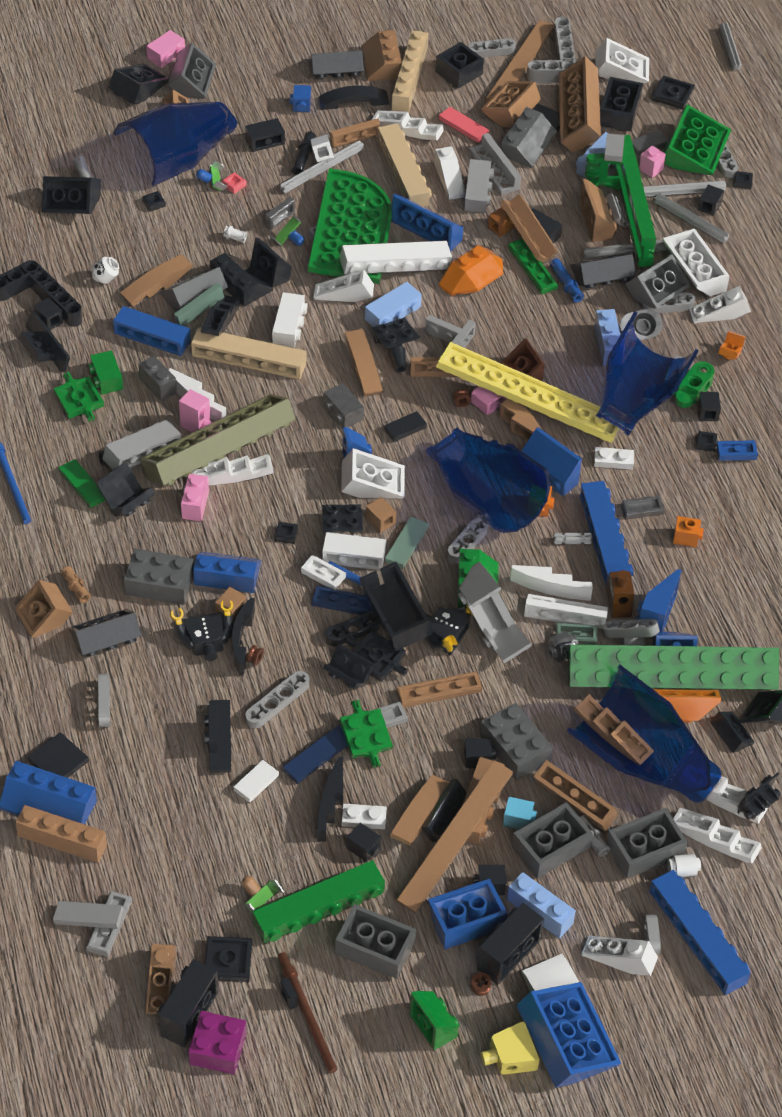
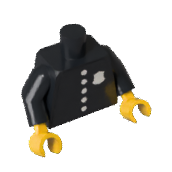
(448, 628)
(205, 633)

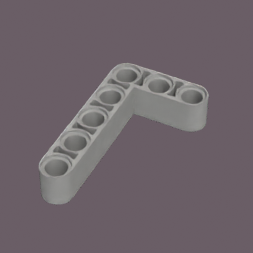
(548, 70)

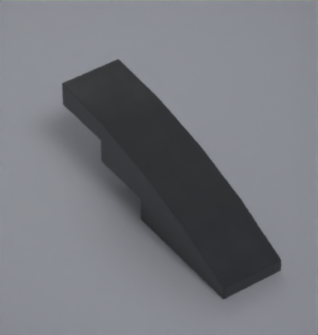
(221, 315)
(331, 796)

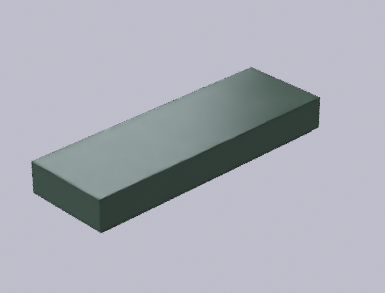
(199, 305)
(407, 542)

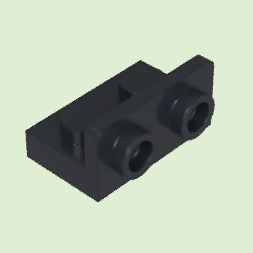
(349, 667)

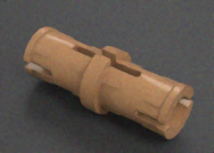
(75, 584)

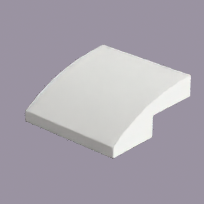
(549, 974)

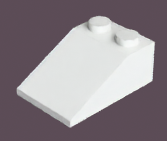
(621, 62)
(371, 476)

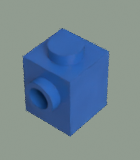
(301, 98)

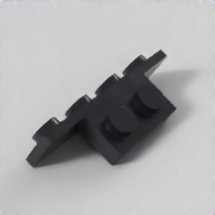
(43, 343)
(219, 736)

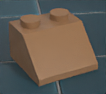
(43, 608)

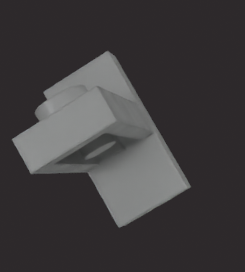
(449, 332)

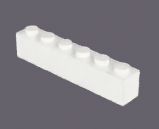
(395, 257)

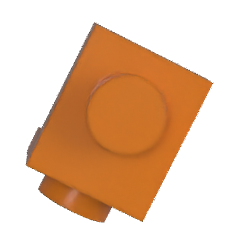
(732, 346)

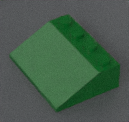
(695, 142)

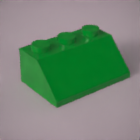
(470, 557)

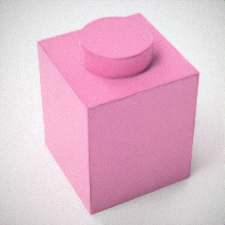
(652, 161)

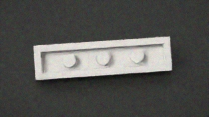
(565, 611)

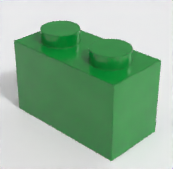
(106, 372)

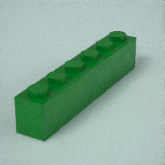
(318, 902)

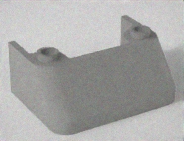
(482, 597)

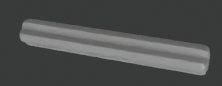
(730, 46)

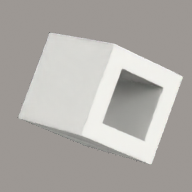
(322, 148)

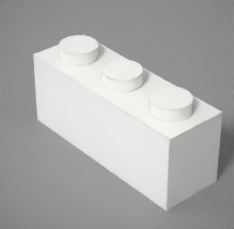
(289, 320)
(354, 551)

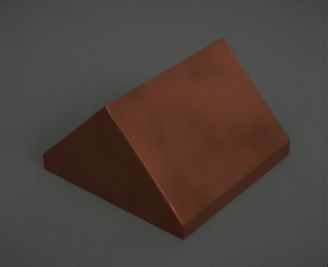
(525, 360)

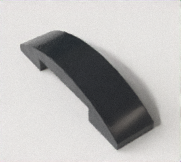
(353, 94)
(244, 618)

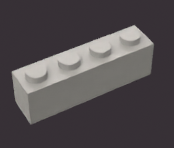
(145, 441)

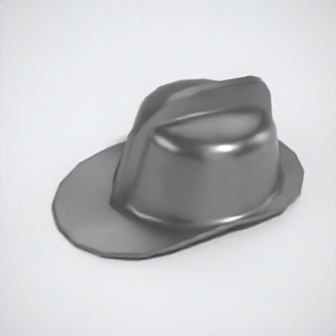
(646, 323)

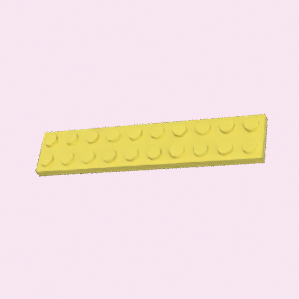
(526, 391)

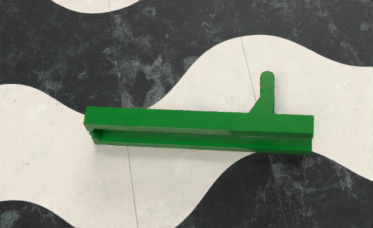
(634, 200)

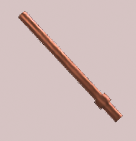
(290, 972)

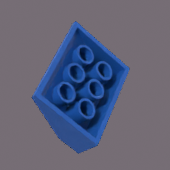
(568, 1033)

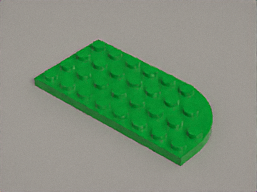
(350, 214)

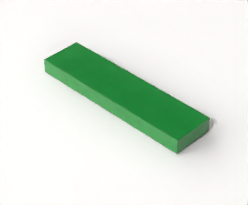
(533, 268)

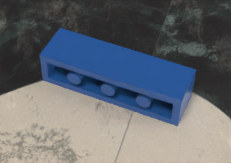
(152, 331)

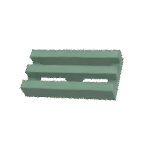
(582, 638)

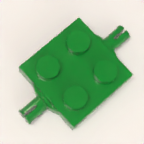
(78, 397)
(366, 733)

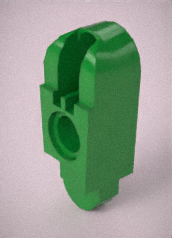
(693, 383)

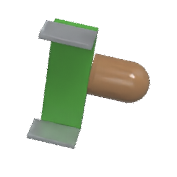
(259, 895)

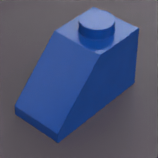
(354, 440)
(674, 639)

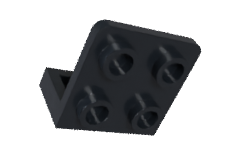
(123, 491)

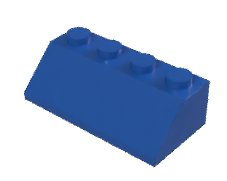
(425, 222)
(47, 793)

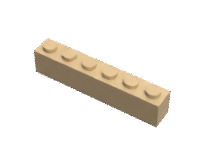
(410, 71)
(403, 164)
(250, 354)

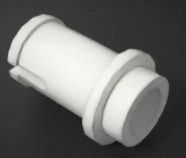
(231, 233)

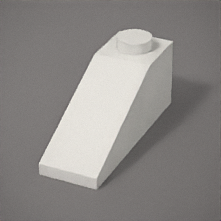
(449, 172)
(347, 288)

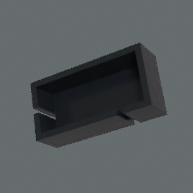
(396, 606)

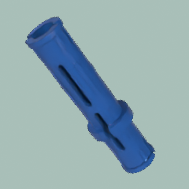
(569, 284)

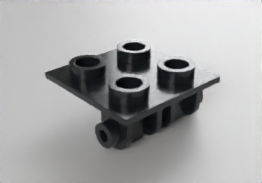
(394, 333)
(342, 518)
(758, 799)

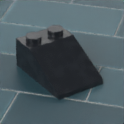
(137, 82)

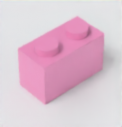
(165, 48)
(194, 411)
(195, 497)

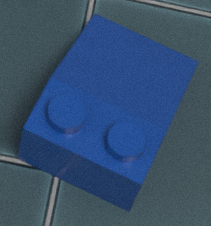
(660, 600)

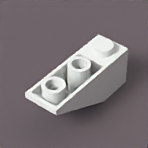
(722, 307)
(623, 954)

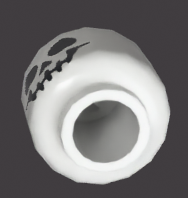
(105, 270)

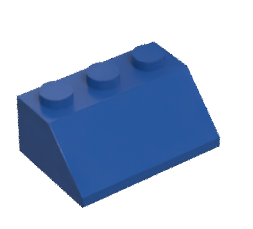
(559, 461)
(226, 571)
(466, 913)

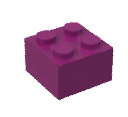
(217, 1042)

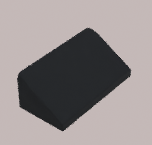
(732, 731)

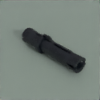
(304, 149)

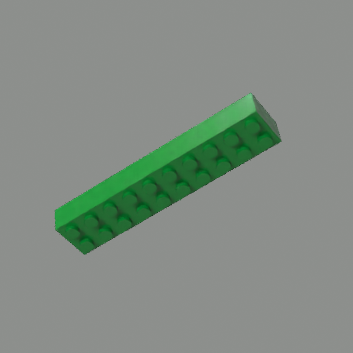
(675, 666)

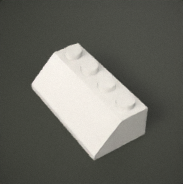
(698, 262)

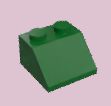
(432, 1018)

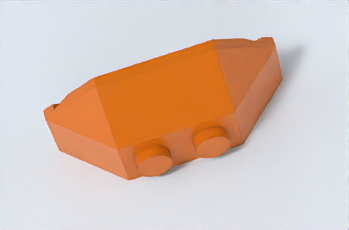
(472, 271)
(691, 704)

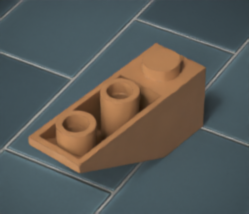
(160, 976)

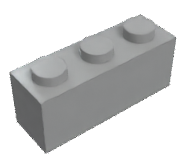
(478, 186)

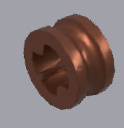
(462, 398)
(255, 655)
(477, 978)

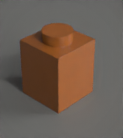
(500, 222)

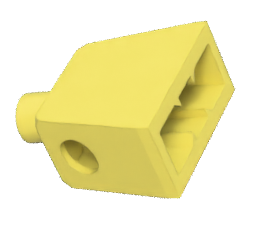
(512, 1051)

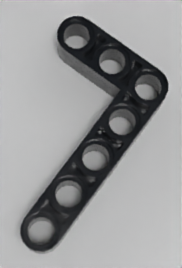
(34, 276)

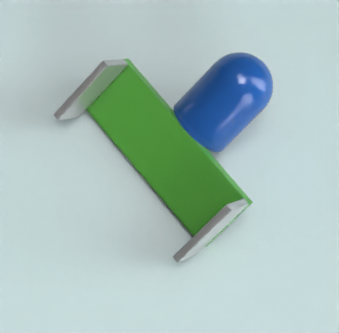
(214, 175)
(288, 231)

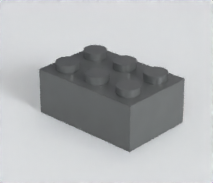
(159, 576)
(516, 741)
(552, 840)
(646, 842)
(375, 941)

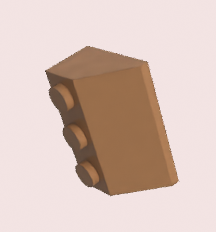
(382, 56)
(511, 101)
(596, 212)

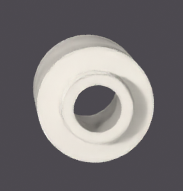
(684, 865)

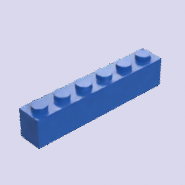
(604, 528)
(700, 932)

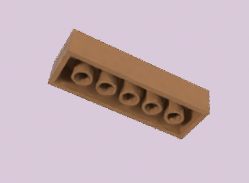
(579, 105)

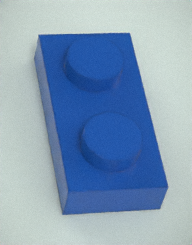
(737, 450)

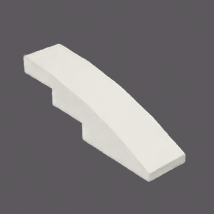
(411, 126)
(185, 383)
(237, 470)
(544, 581)
(729, 798)
(718, 837)

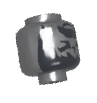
(558, 645)

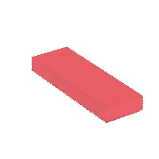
(463, 124)

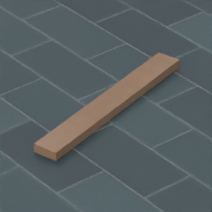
(525, 54)
(454, 837)

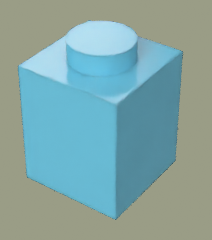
(519, 813)

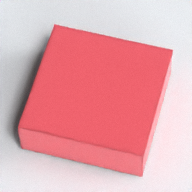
(234, 182)

